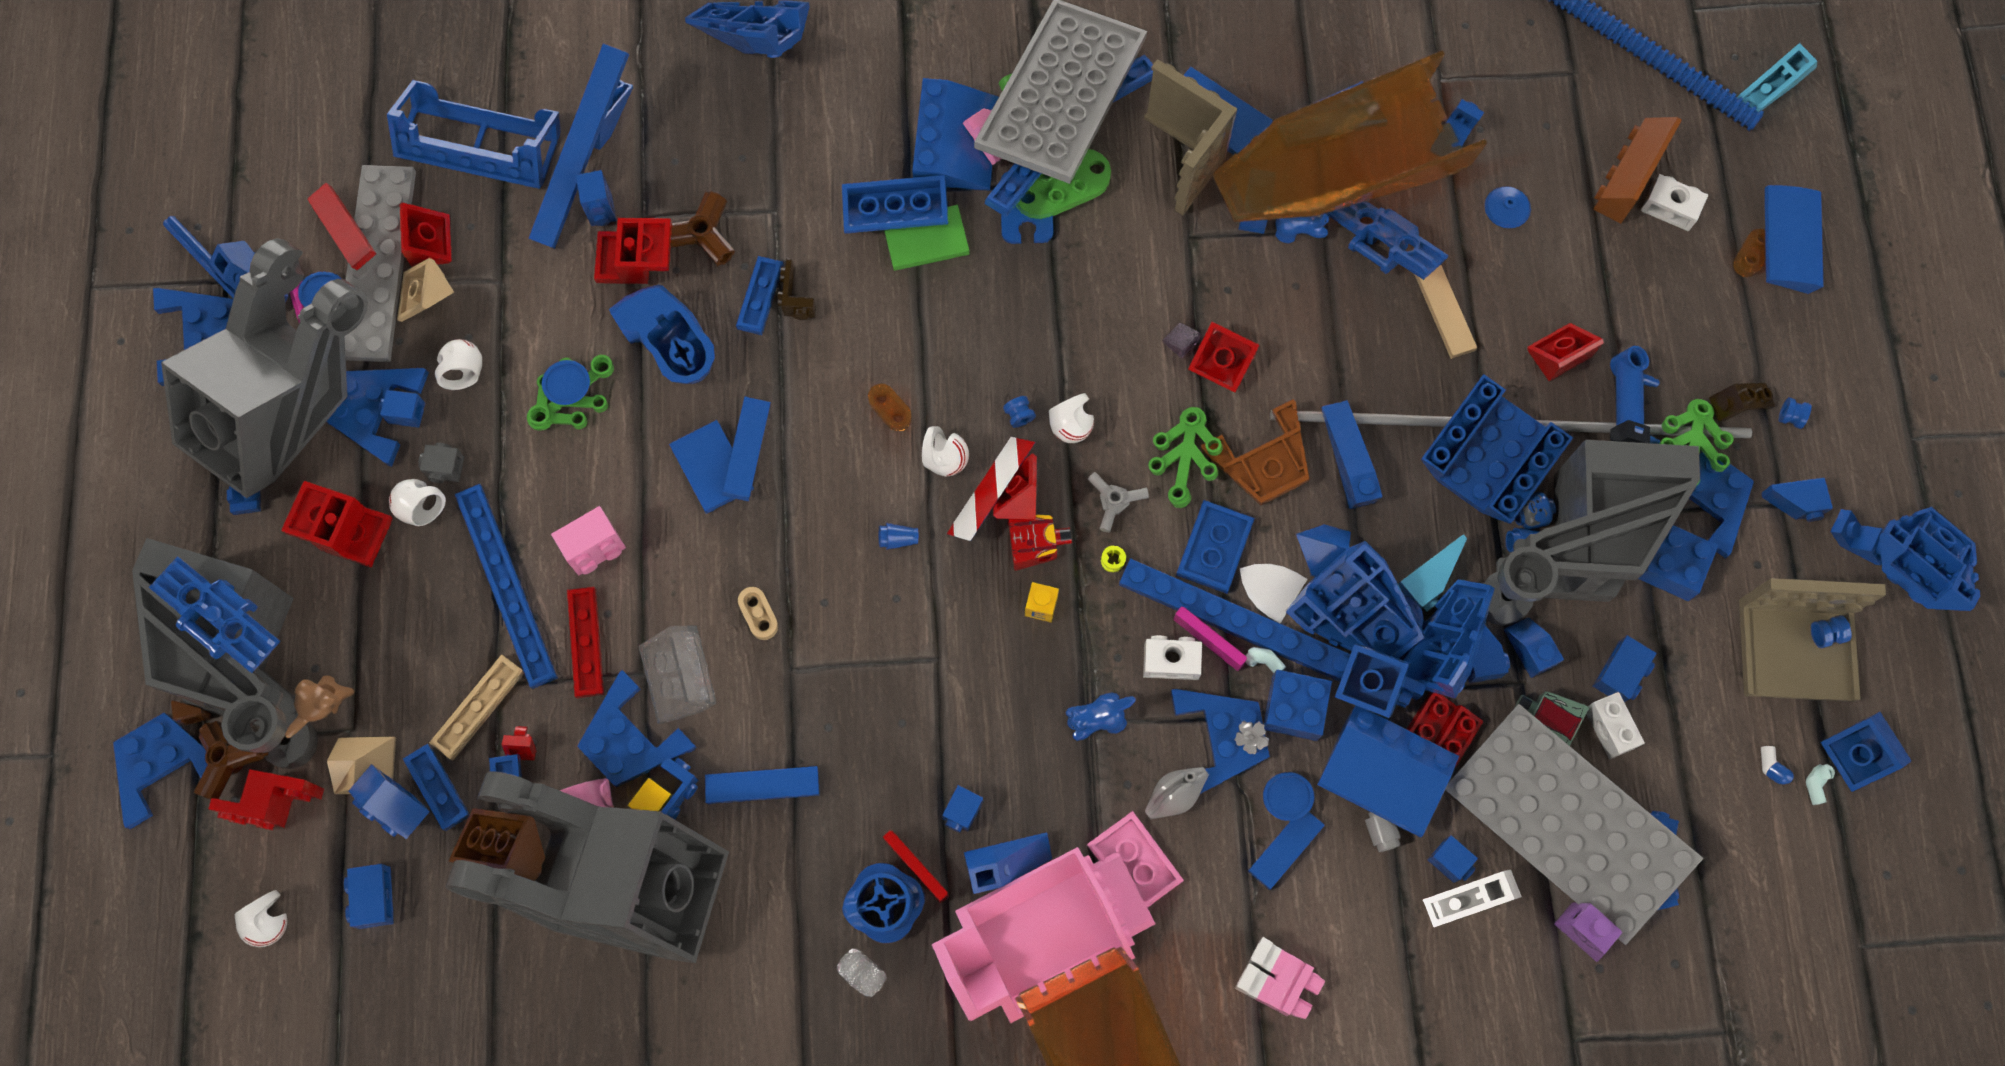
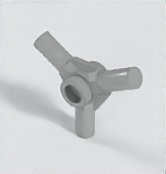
(1114, 499)

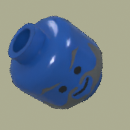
(1536, 512)

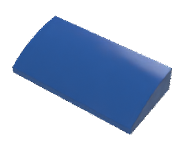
(895, 204)
(1793, 238)

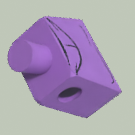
(1589, 929)

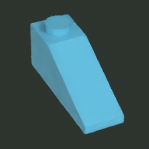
(1780, 78)
(1431, 578)

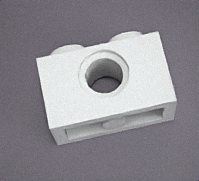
(1681, 214)
(1159, 667)
(1614, 725)

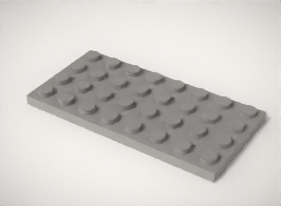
(1061, 90)
(1573, 822)

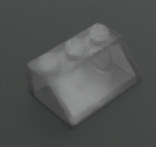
(677, 673)

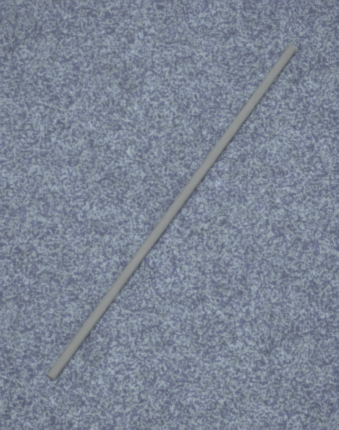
(1567, 426)

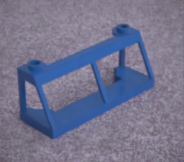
(521, 168)

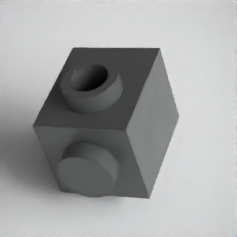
(441, 463)

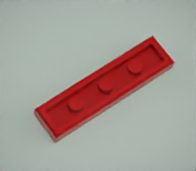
(341, 226)
(585, 642)

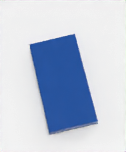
(1248, 120)

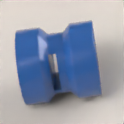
(1828, 632)

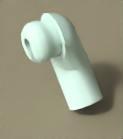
(1264, 656)
(1816, 780)

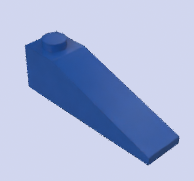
(1351, 456)

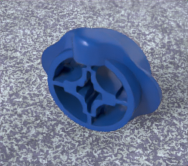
(854, 908)

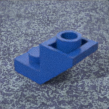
(1857, 538)

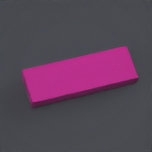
(1210, 638)

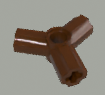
(711, 240)
(222, 760)

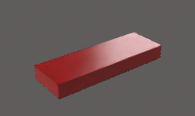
(916, 866)

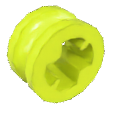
(1115, 567)

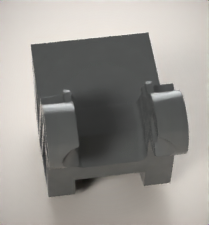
(260, 386)
(1609, 523)
(222, 686)
(605, 872)

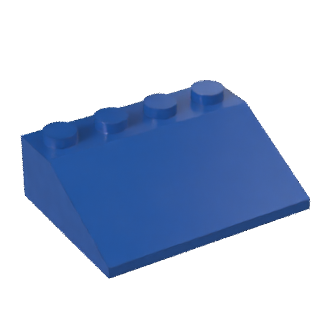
(944, 142)
(1388, 770)

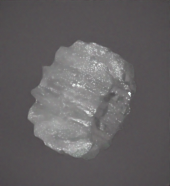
(861, 972)

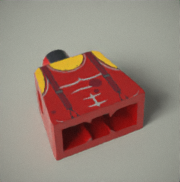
(1035, 540)

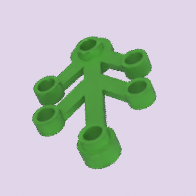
(549, 410)
(1696, 437)
(1186, 452)

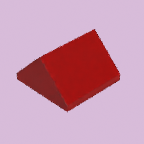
(424, 235)
(1564, 350)
(1019, 496)

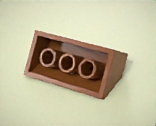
(1635, 166)

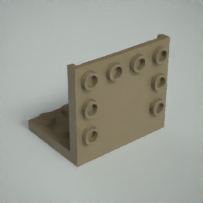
(1195, 119)
(1778, 642)

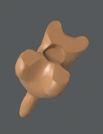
(316, 701)

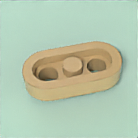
(758, 614)

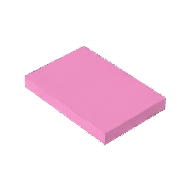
(1141, 855)

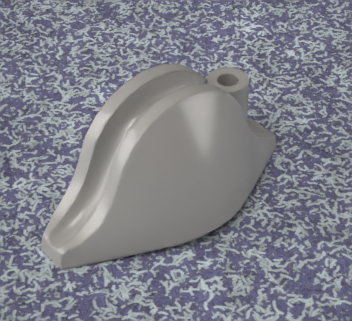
(1176, 792)

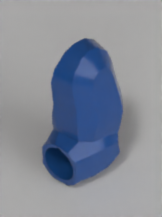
(666, 332)

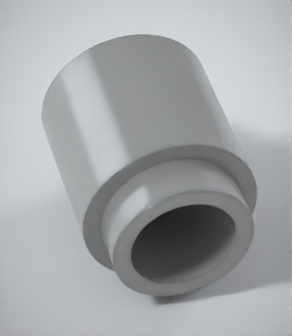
(1382, 833)

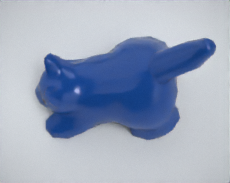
(1312, 225)
(1104, 714)

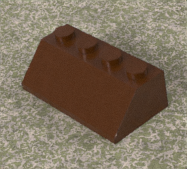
(501, 842)

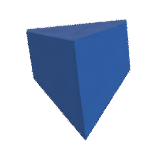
(1322, 546)

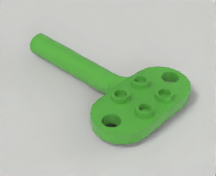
(1057, 196)

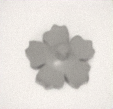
(1251, 737)

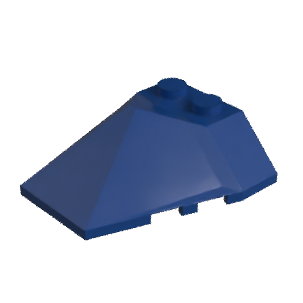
(753, 27)
(1930, 561)
(1358, 604)
(1451, 639)

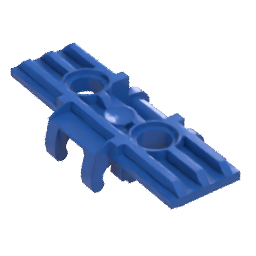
(1395, 233)
(221, 608)

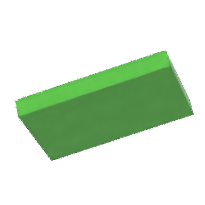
(928, 243)

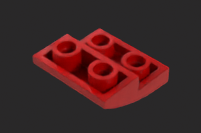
(1445, 724)

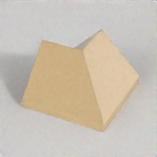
(422, 288)
(354, 756)

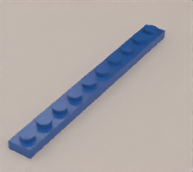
(1235, 620)

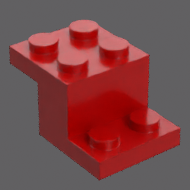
(633, 250)
(337, 524)
(266, 800)

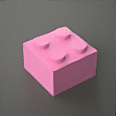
(589, 541)

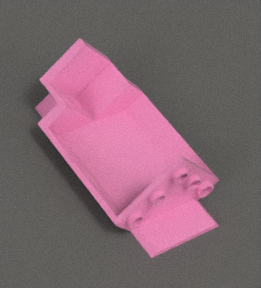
(1040, 930)

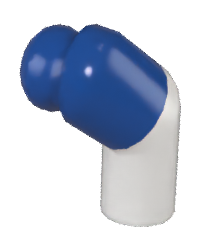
(1774, 769)

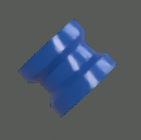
(1019, 411)
(1794, 413)

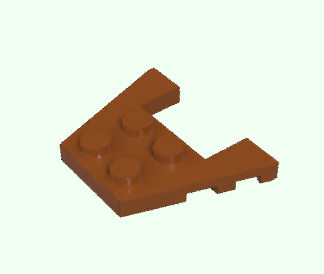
(1272, 466)

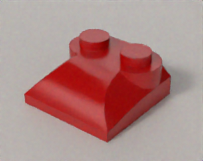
(1223, 357)

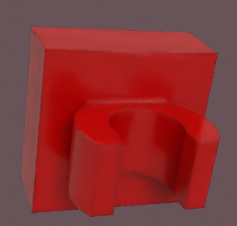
(519, 744)

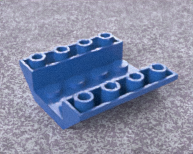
(1494, 452)

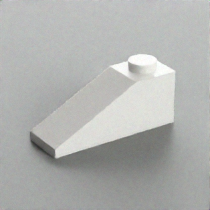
(1472, 898)

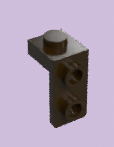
(796, 307)
(1740, 398)

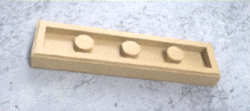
(1447, 313)
(477, 707)

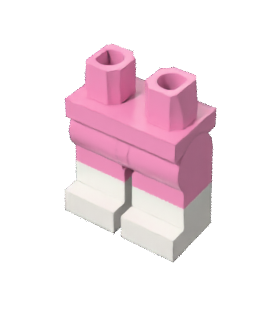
(1285, 986)

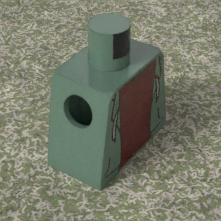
(1556, 713)

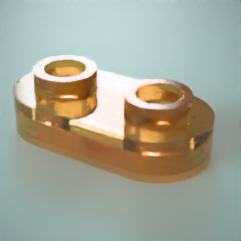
(1751, 249)
(891, 408)

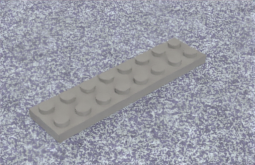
(380, 279)

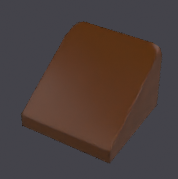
(188, 714)

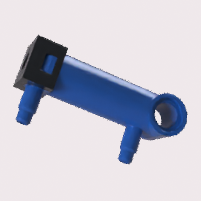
(1630, 383)

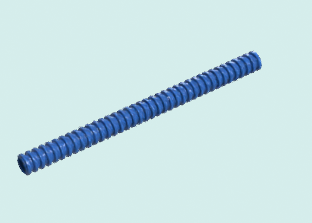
(1663, 61)

